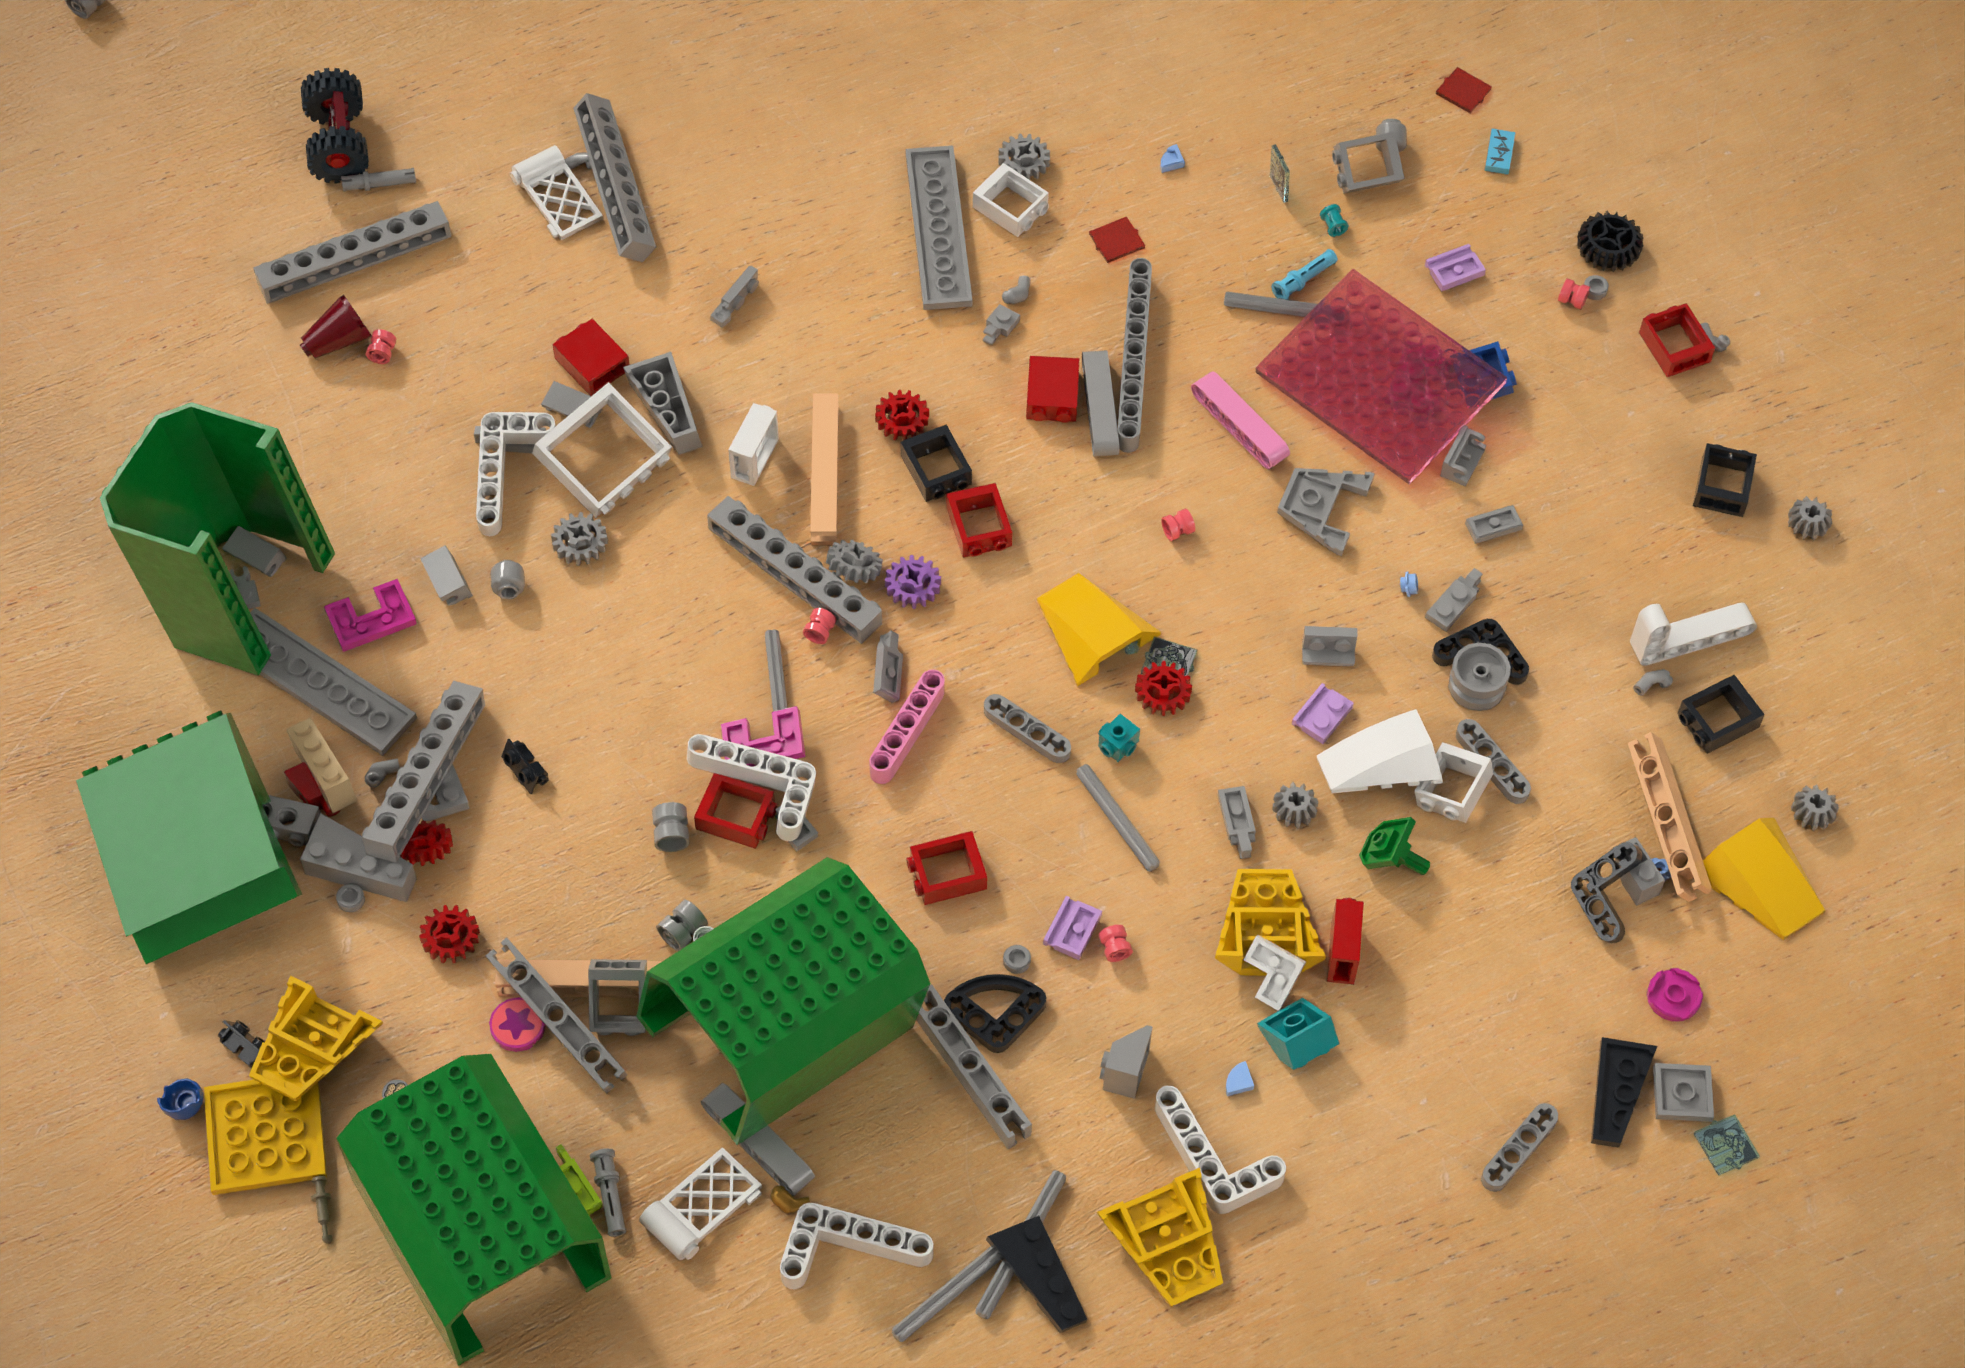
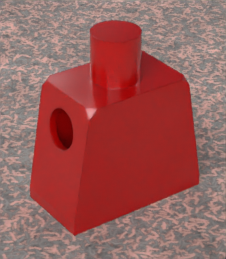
(305, 787)

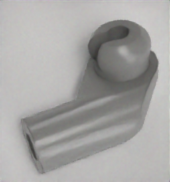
(578, 159)
(1018, 293)
(1720, 343)
(1648, 679)
(379, 770)

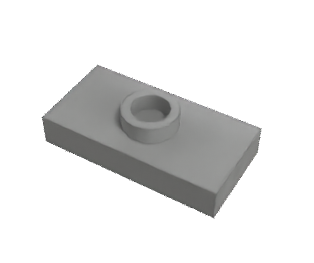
(1494, 524)

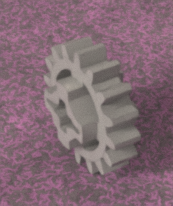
(1024, 155)
(578, 537)
(854, 561)

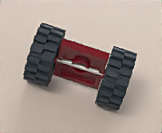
(334, 99)

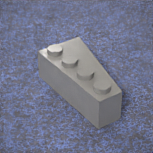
(663, 395)
(341, 857)

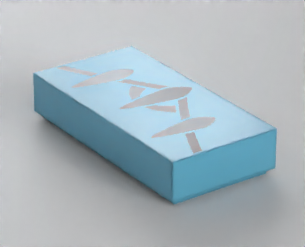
(1500, 151)

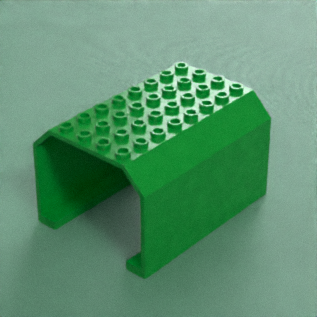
(186, 494)
(793, 990)
(466, 1192)

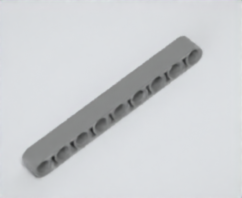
(1134, 355)

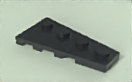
(1618, 1086)
(1035, 1262)

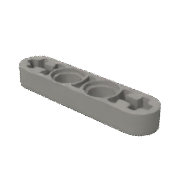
(1024, 731)
(1497, 757)
(1517, 1145)

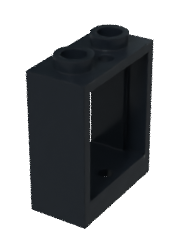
(929, 443)
(1720, 499)
(1738, 698)

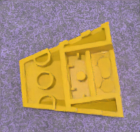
(1090, 625)
(1764, 878)
(1268, 906)
(307, 1040)
(1169, 1237)

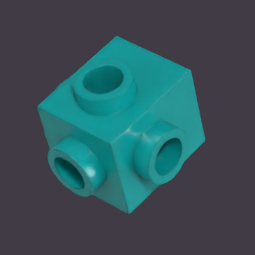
(1118, 738)

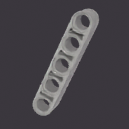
(1100, 403)
(764, 1145)

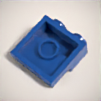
(1497, 359)

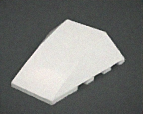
(1382, 756)

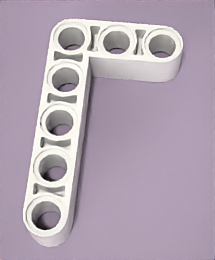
(496, 461)
(1659, 640)
(760, 774)
(1207, 1158)
(848, 1238)

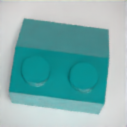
(1299, 1033)

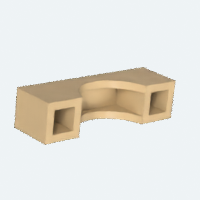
(323, 765)

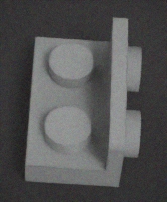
(1329, 646)

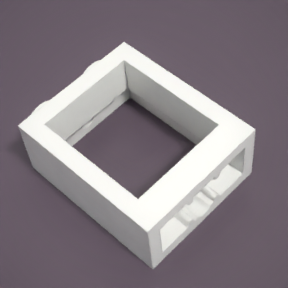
(995, 184)
(753, 444)
(1464, 762)

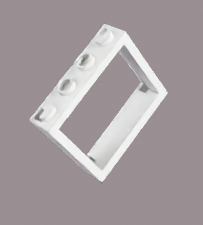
(632, 418)

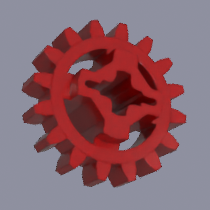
(902, 415)
(1176, 688)
(428, 843)
(447, 945)

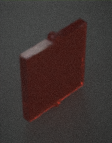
(1463, 90)
(1117, 239)

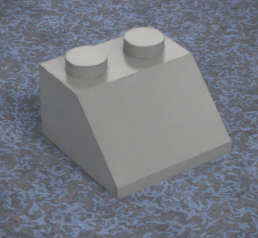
(1126, 1062)

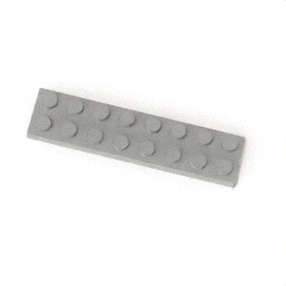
(938, 228)
(331, 688)

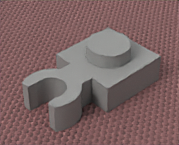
(247, 588)

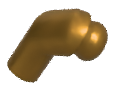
(786, 1201)

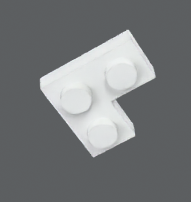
(1281, 971)

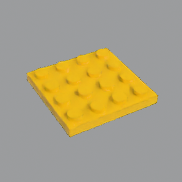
(262, 1137)

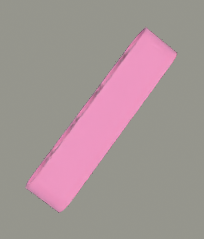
(1240, 420)
(906, 737)

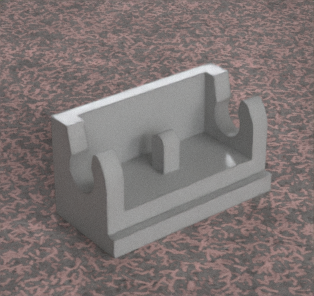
(566, 400)
(1463, 456)
(254, 551)
(446, 576)

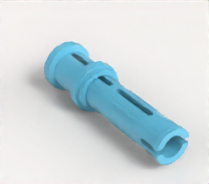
(1296, 280)

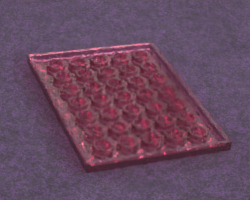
(1381, 375)

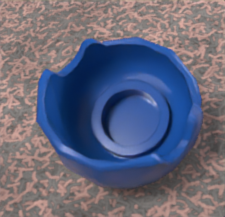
(181, 1099)

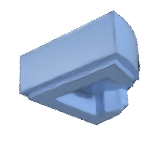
(1172, 159)
(1239, 1080)

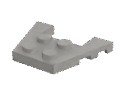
(1311, 499)

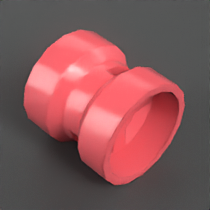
(1579, 296)
(381, 346)
(1178, 524)
(819, 626)
(1115, 942)

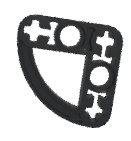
(992, 1026)

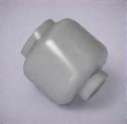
(1396, 126)
(507, 579)

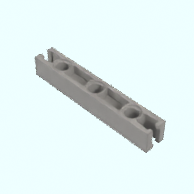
(543, 1001)
(980, 1082)

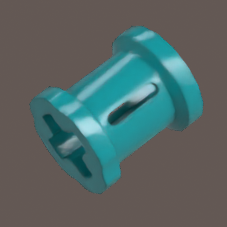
(1334, 220)

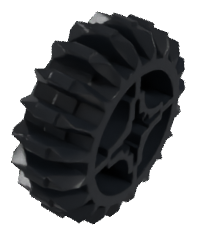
(1607, 247)

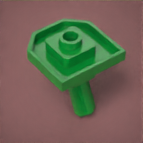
(1389, 847)

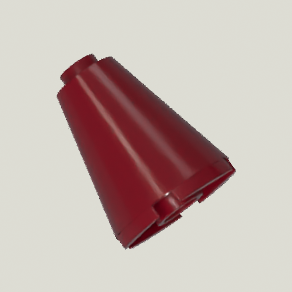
(334, 330)

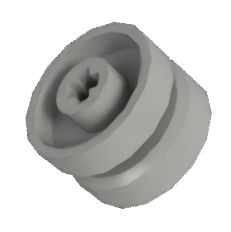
(1479, 676)

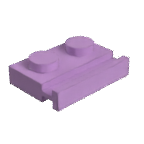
(1455, 267)
(1322, 713)
(1072, 927)

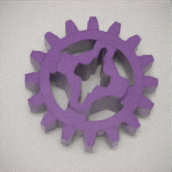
(911, 584)

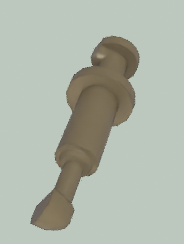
(321, 1199)

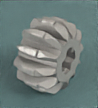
(1810, 518)
(1286, 801)
(1814, 807)

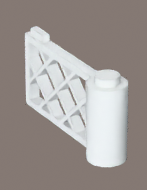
(545, 167)
(675, 1229)

